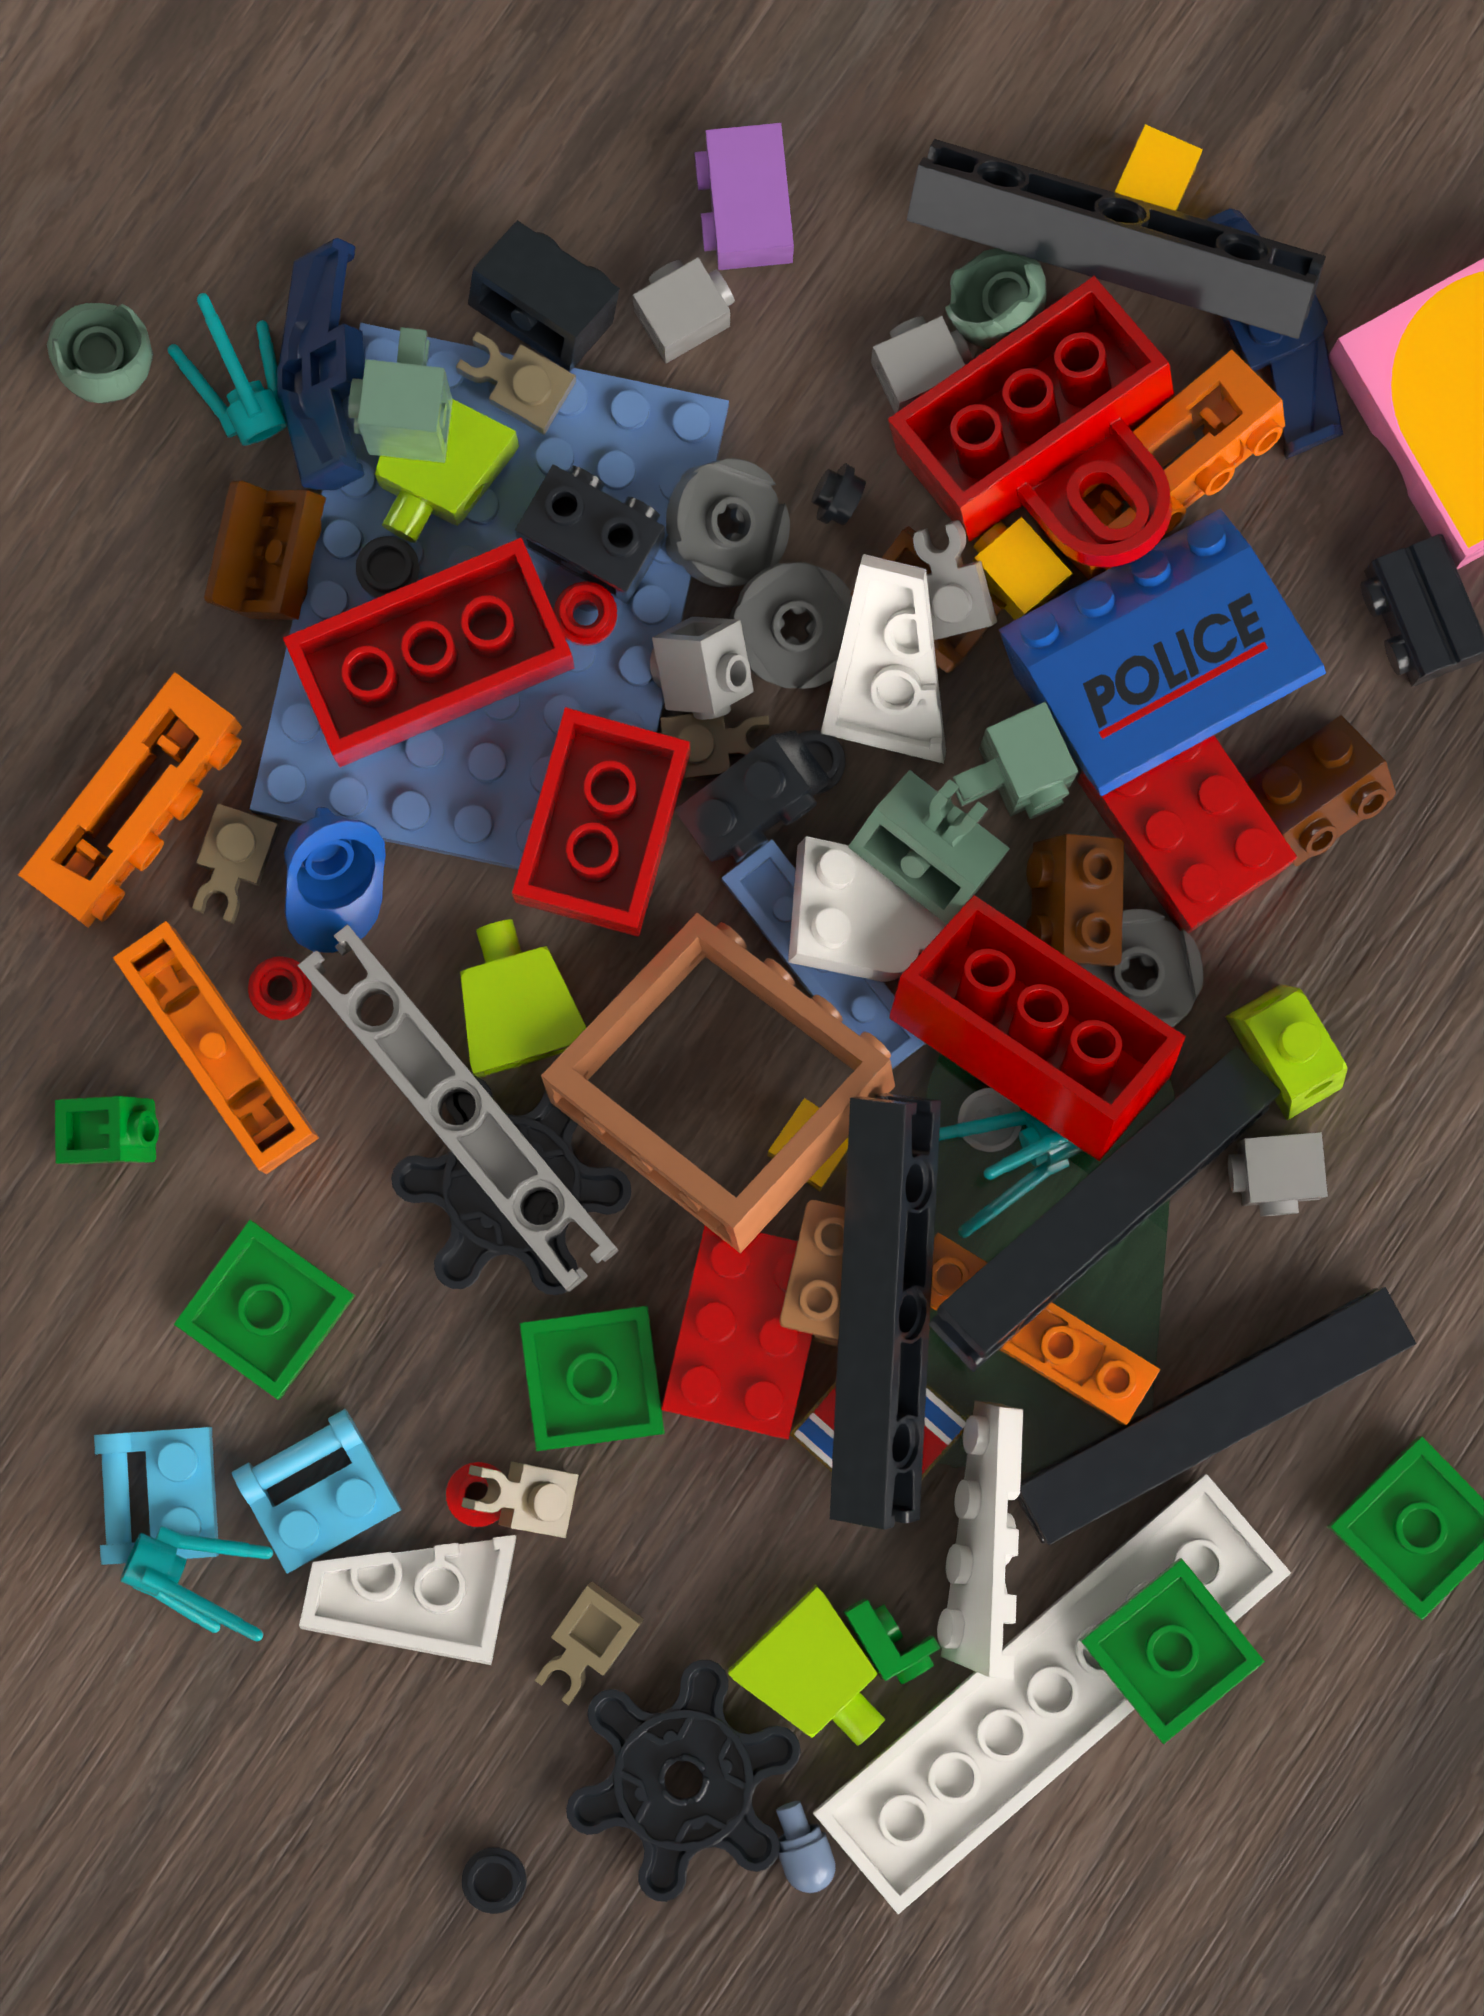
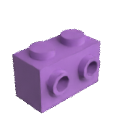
(748, 196)

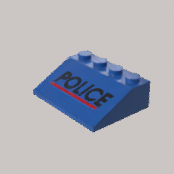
(1161, 652)

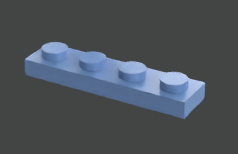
(765, 891)

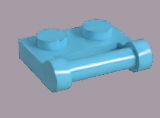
(177, 1484)
(327, 1510)

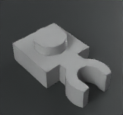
(956, 591)

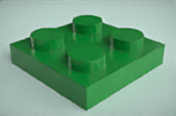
(264, 1310)
(592, 1378)
(1416, 1527)
(1171, 1650)

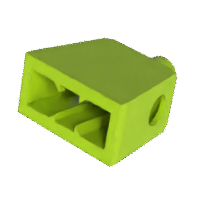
(474, 458)
(515, 1004)
(1290, 1047)
(811, 1671)

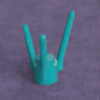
(253, 410)
(1039, 1146)
(157, 1570)

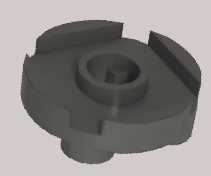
(693, 527)
(800, 589)
(1173, 960)

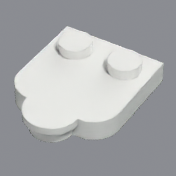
(853, 916)

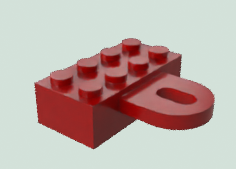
(1044, 424)

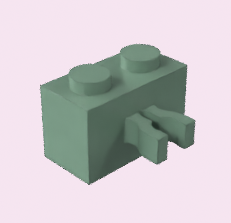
(404, 404)
(1023, 762)
(929, 845)

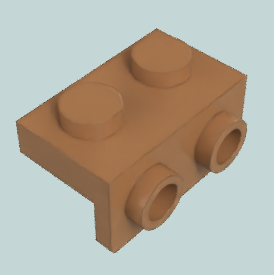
(815, 1275)

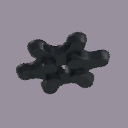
(478, 1225)
(672, 1825)

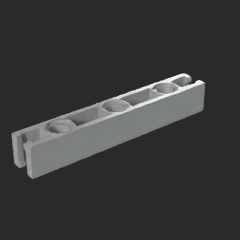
(428, 1074)

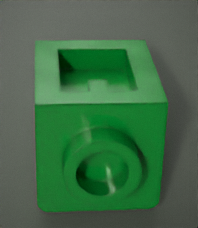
(105, 1130)
(878, 1633)

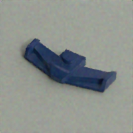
(319, 367)
(1297, 367)

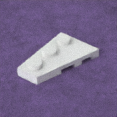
(887, 665)
(415, 1600)

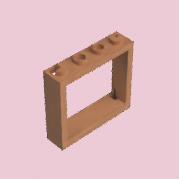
(730, 1217)

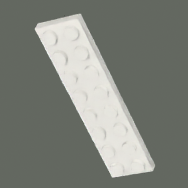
(1006, 1738)

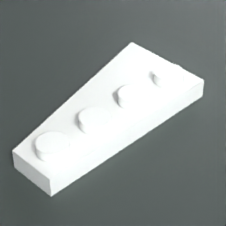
(985, 1542)

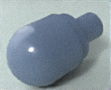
(804, 1850)

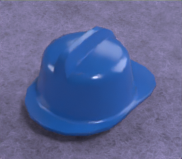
(332, 879)

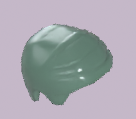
(995, 296)
(100, 351)

